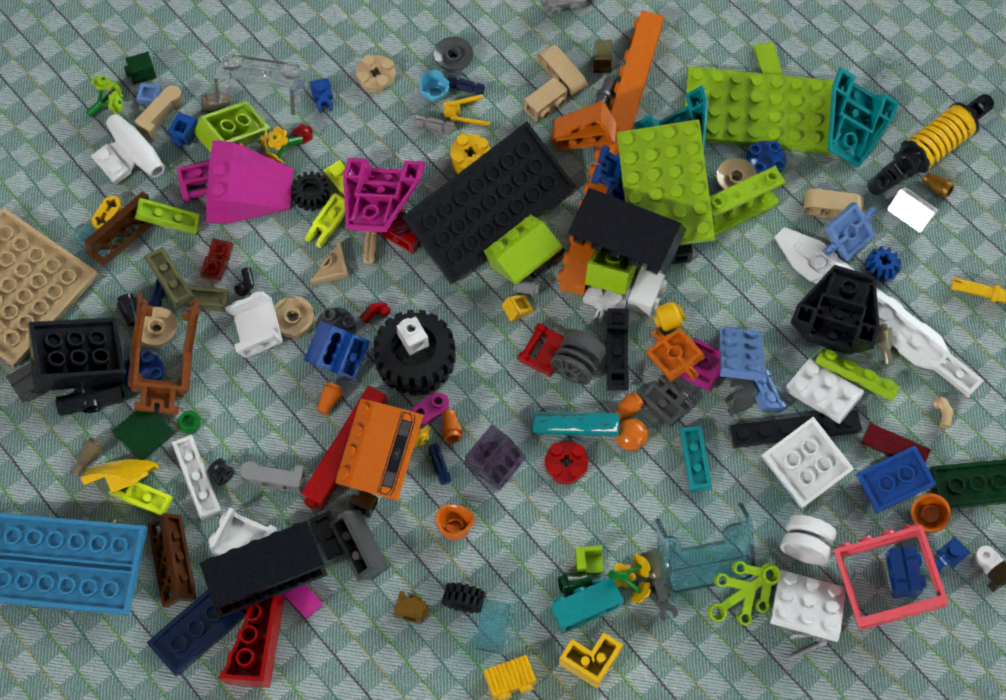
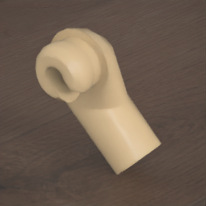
(946, 410)

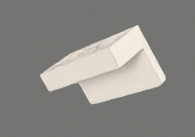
(912, 209)

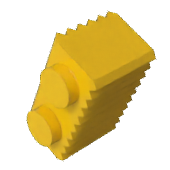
(510, 678)

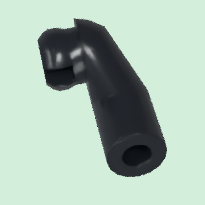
(247, 284)

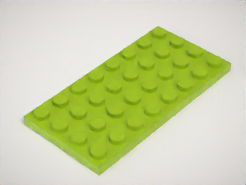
(764, 108)

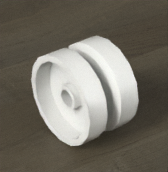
(808, 539)

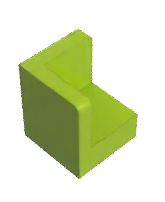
(589, 559)

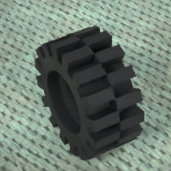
(310, 201)
(463, 597)

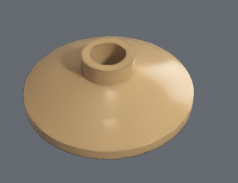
(734, 168)
(163, 319)

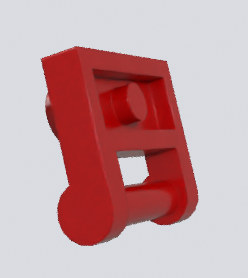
(542, 360)

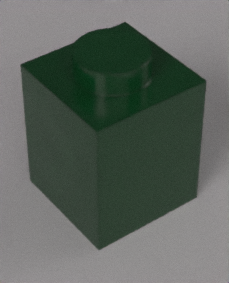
(140, 68)

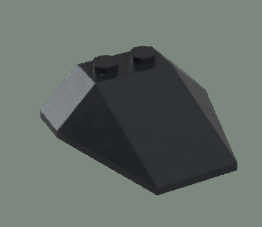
(840, 312)

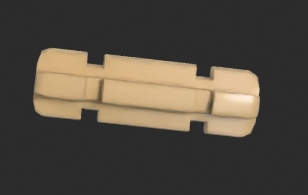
(369, 248)

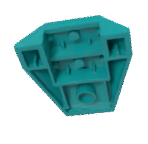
(696, 109)
(856, 118)

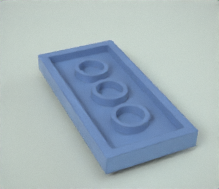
(741, 354)

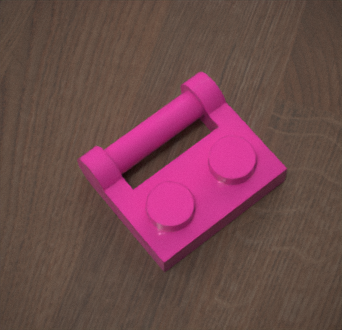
(192, 176)

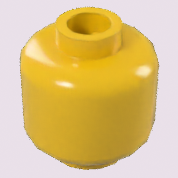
(669, 316)

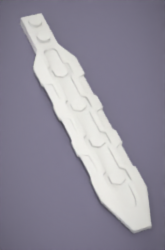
(911, 337)

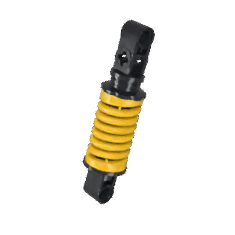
(932, 142)

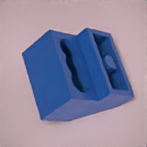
(337, 350)

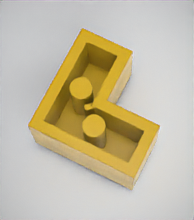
(594, 664)

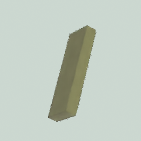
(169, 277)

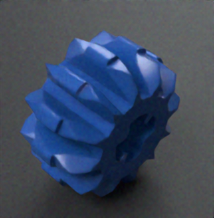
(879, 257)

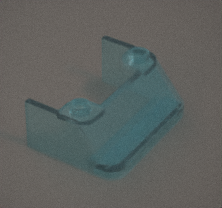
(697, 565)

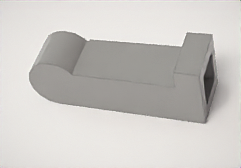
(273, 478)

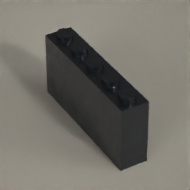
(627, 232)
(263, 569)

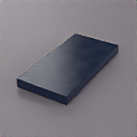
(192, 634)

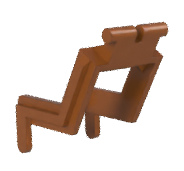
(161, 392)

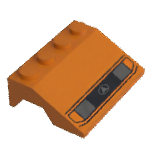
(379, 449)

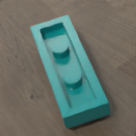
(695, 458)

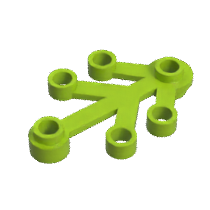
(746, 591)

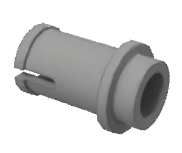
(527, 288)

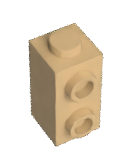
(546, 99)

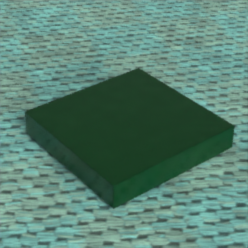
(143, 433)

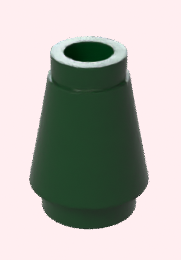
(571, 581)

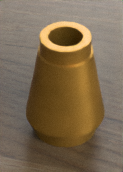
(939, 185)

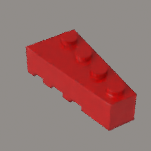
(256, 645)

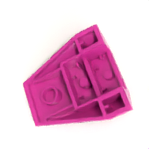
(245, 184)
(377, 194)

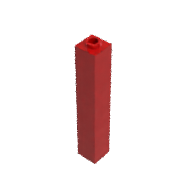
(322, 482)

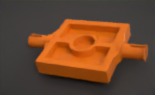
(675, 354)

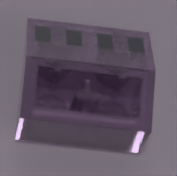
(494, 458)

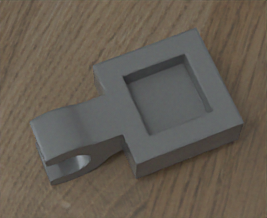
(661, 594)

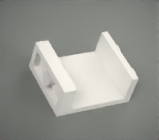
(255, 324)

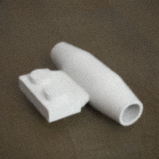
(129, 149)

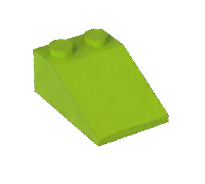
(231, 124)
(609, 273)

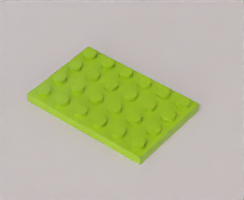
(668, 175)

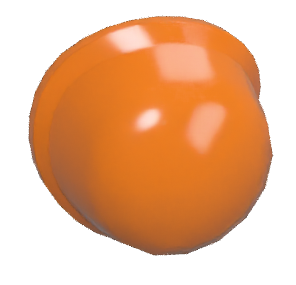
(931, 512)
(454, 521)

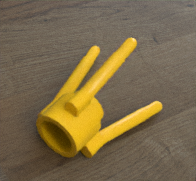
(452, 108)

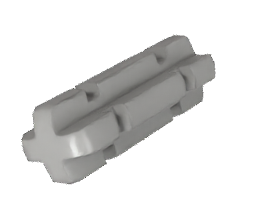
(435, 124)

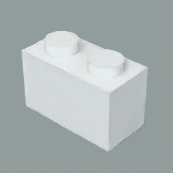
(646, 291)

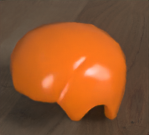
(632, 435)

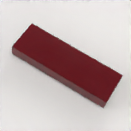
(889, 442)

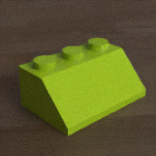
(522, 249)

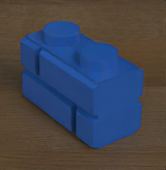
(905, 572)

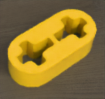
(104, 212)

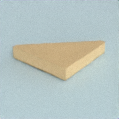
(332, 268)

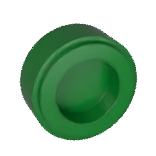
(189, 422)

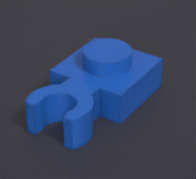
(322, 93)

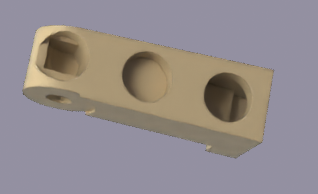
(158, 111)

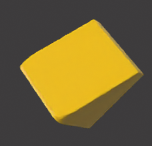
(517, 307)

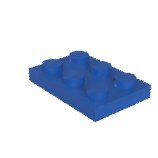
(895, 479)

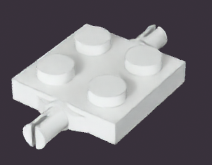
(604, 299)

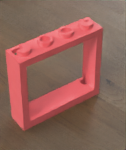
(887, 538)

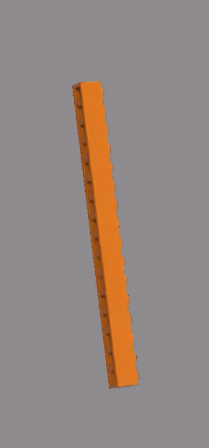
(624, 111)

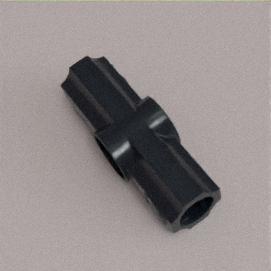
(90, 399)

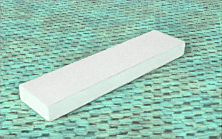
(196, 477)

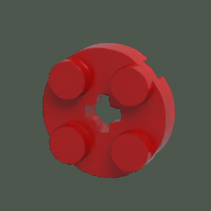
(560, 451)

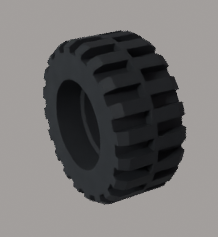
(421, 376)

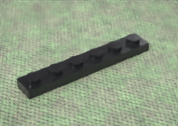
(775, 430)

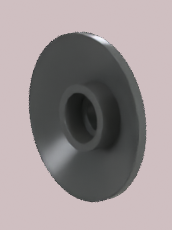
(453, 47)

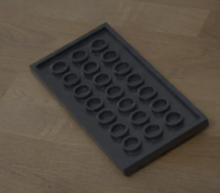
(487, 201)

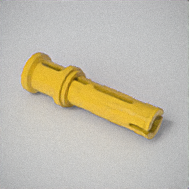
(994, 293)

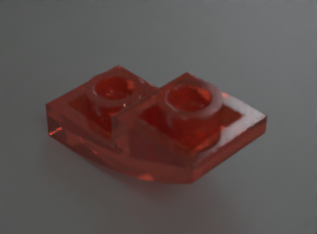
(217, 259)

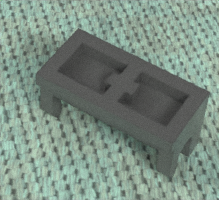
(743, 397)

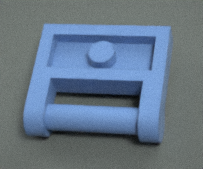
(768, 396)

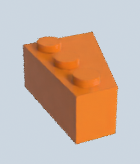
(584, 128)

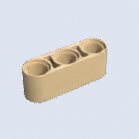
(561, 68)
(829, 203)

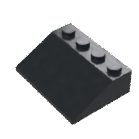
(75, 354)

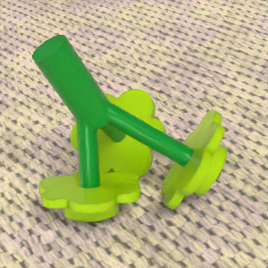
(115, 96)

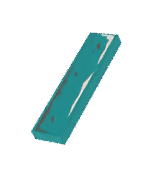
(576, 424)

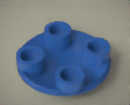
(766, 155)
(149, 367)

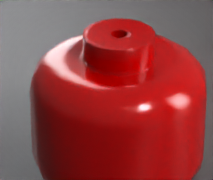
(304, 132)

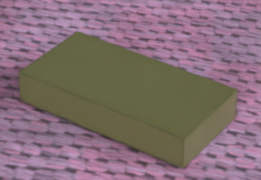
(209, 298)

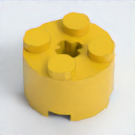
(466, 150)

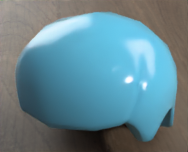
(433, 85)

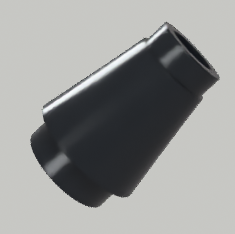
(127, 307)

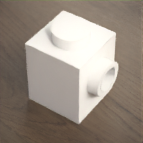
(412, 335)

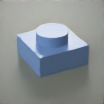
(147, 93)

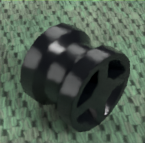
(220, 471)

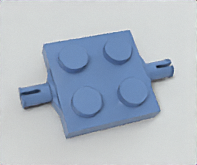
(849, 231)

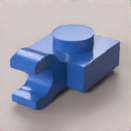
(951, 554)

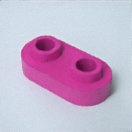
(430, 409)

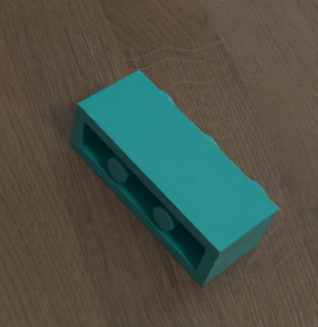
(586, 604)

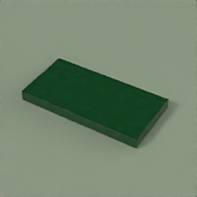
(971, 483)

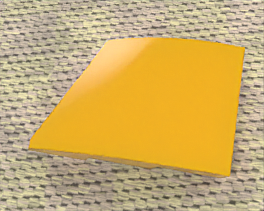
(119, 473)

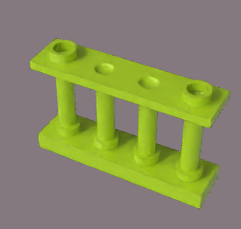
(745, 200)

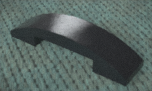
(617, 349)

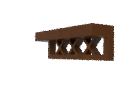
(115, 228)
(175, 557)

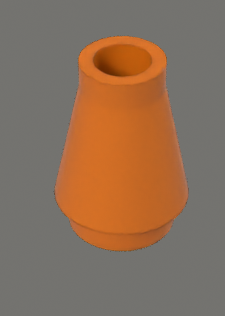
(329, 397)
(629, 405)
(450, 427)

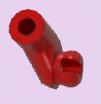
(375, 309)

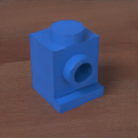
(182, 129)

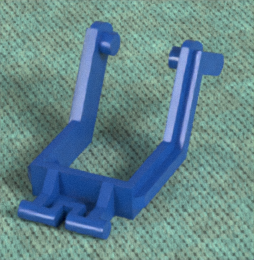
(610, 173)

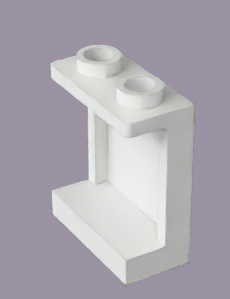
(236, 532)

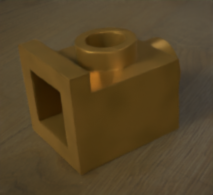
(411, 608)

